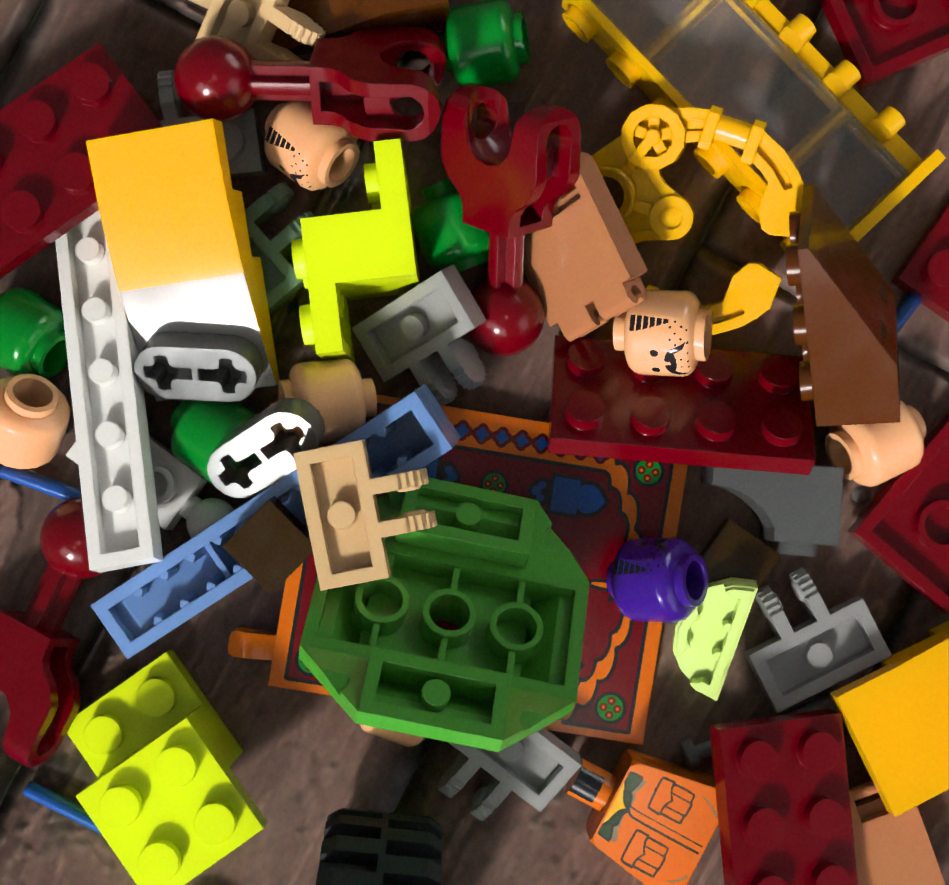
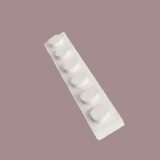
(106, 406)

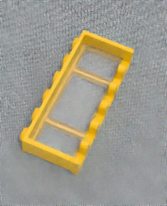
(764, 70)

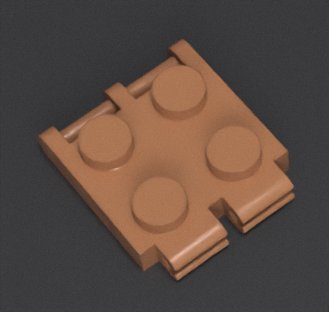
(586, 259)
(890, 847)

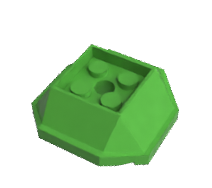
(491, 574)

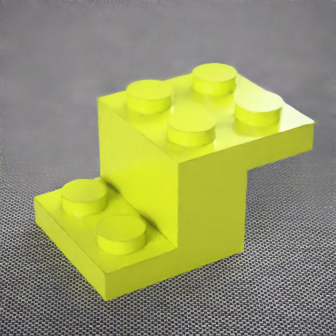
(357, 254)
(163, 776)

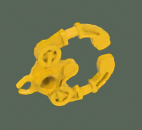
(655, 211)

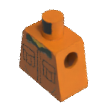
(648, 815)

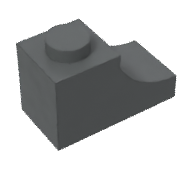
(789, 507)

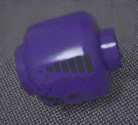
(657, 579)

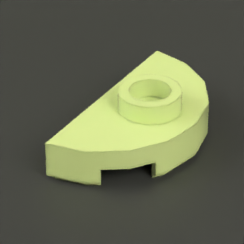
(710, 635)

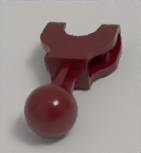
(345, 80)
(509, 191)
(37, 652)

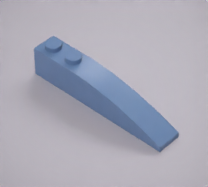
(203, 572)

